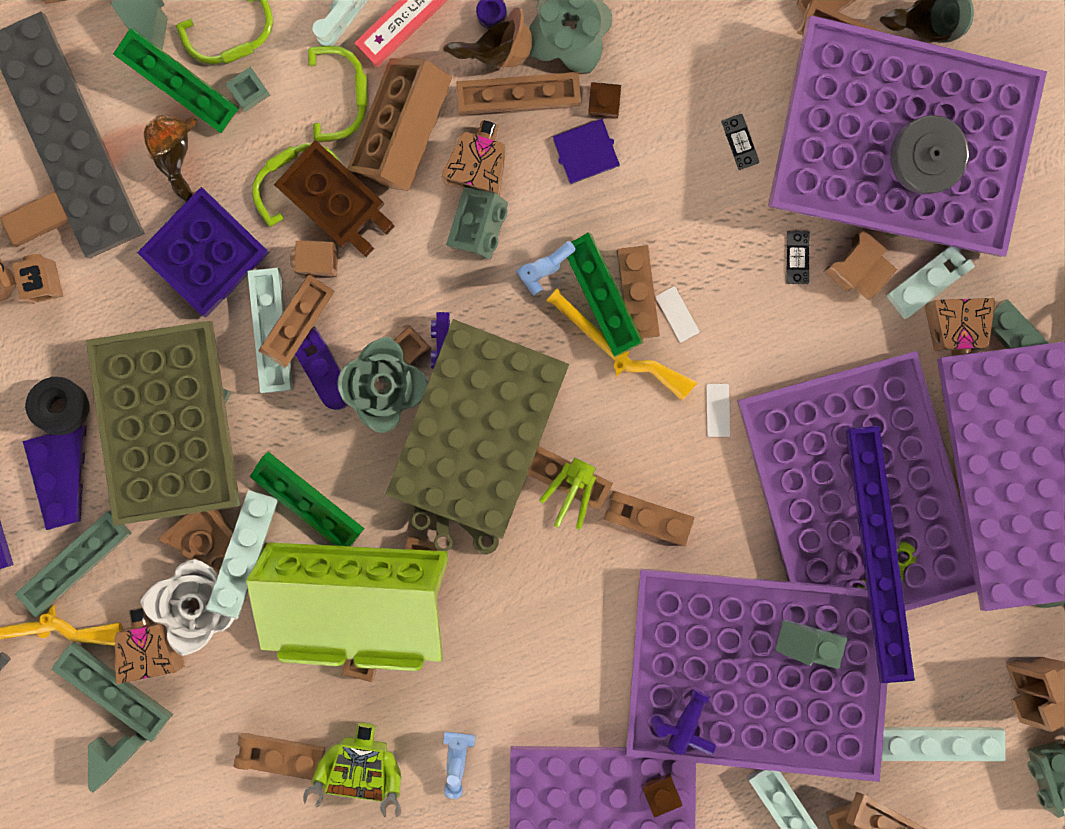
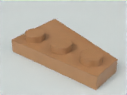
(201, 537)

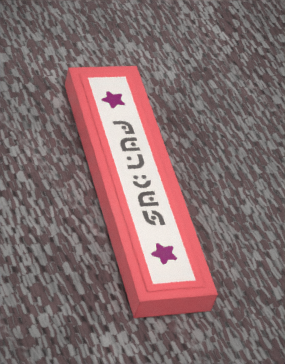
(395, 28)

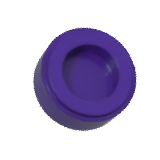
(491, 12)

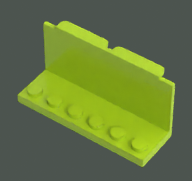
(348, 605)

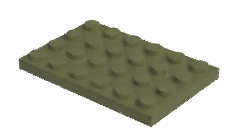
(163, 423)
(477, 429)

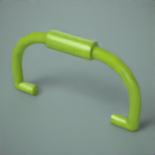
(231, 54)
(360, 89)
(272, 165)

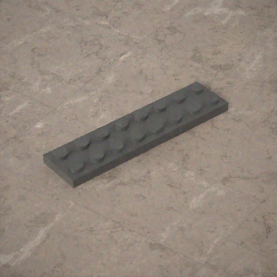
(66, 136)

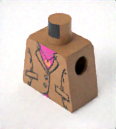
(477, 160)
(960, 324)
(144, 650)

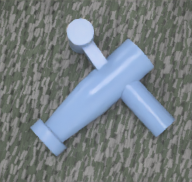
(533, 272)
(456, 761)

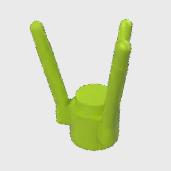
(579, 475)

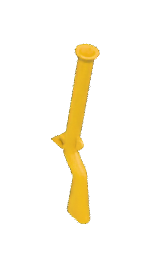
(674, 381)
(48, 622)

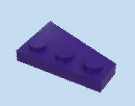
(56, 475)

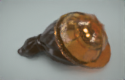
(167, 145)

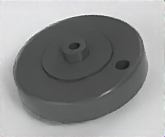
(929, 154)

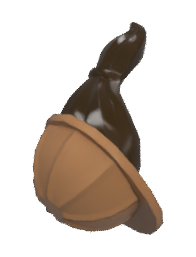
(502, 45)

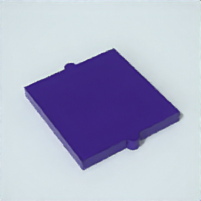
(586, 151)

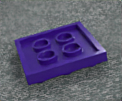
(203, 252)

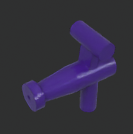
(684, 731)

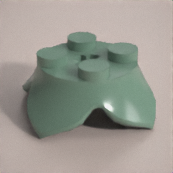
(577, 48)
(402, 385)

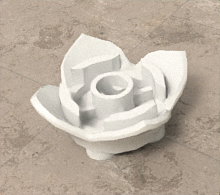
(169, 605)

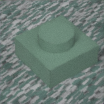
(247, 89)

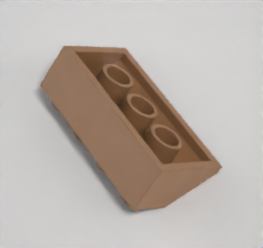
(400, 123)

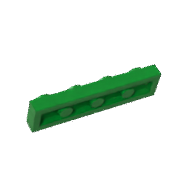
(175, 80)
(603, 296)
(306, 501)

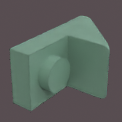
(810, 644)
(107, 760)

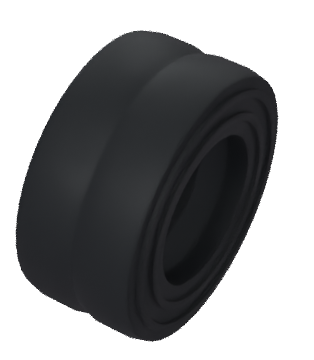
(45, 393)

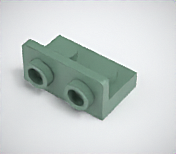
(478, 222)
(1048, 769)

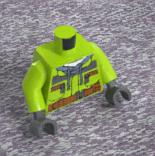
(359, 770)

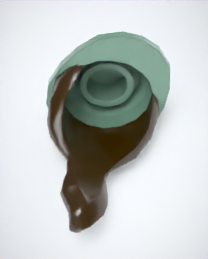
(933, 19)

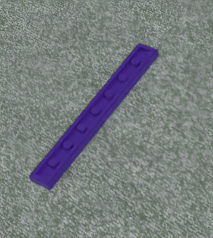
(880, 555)

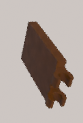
(333, 197)

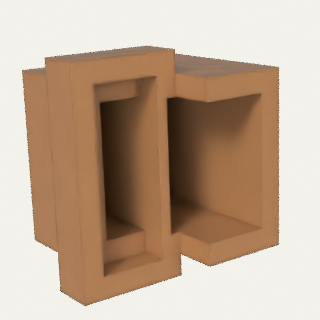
(1041, 692)

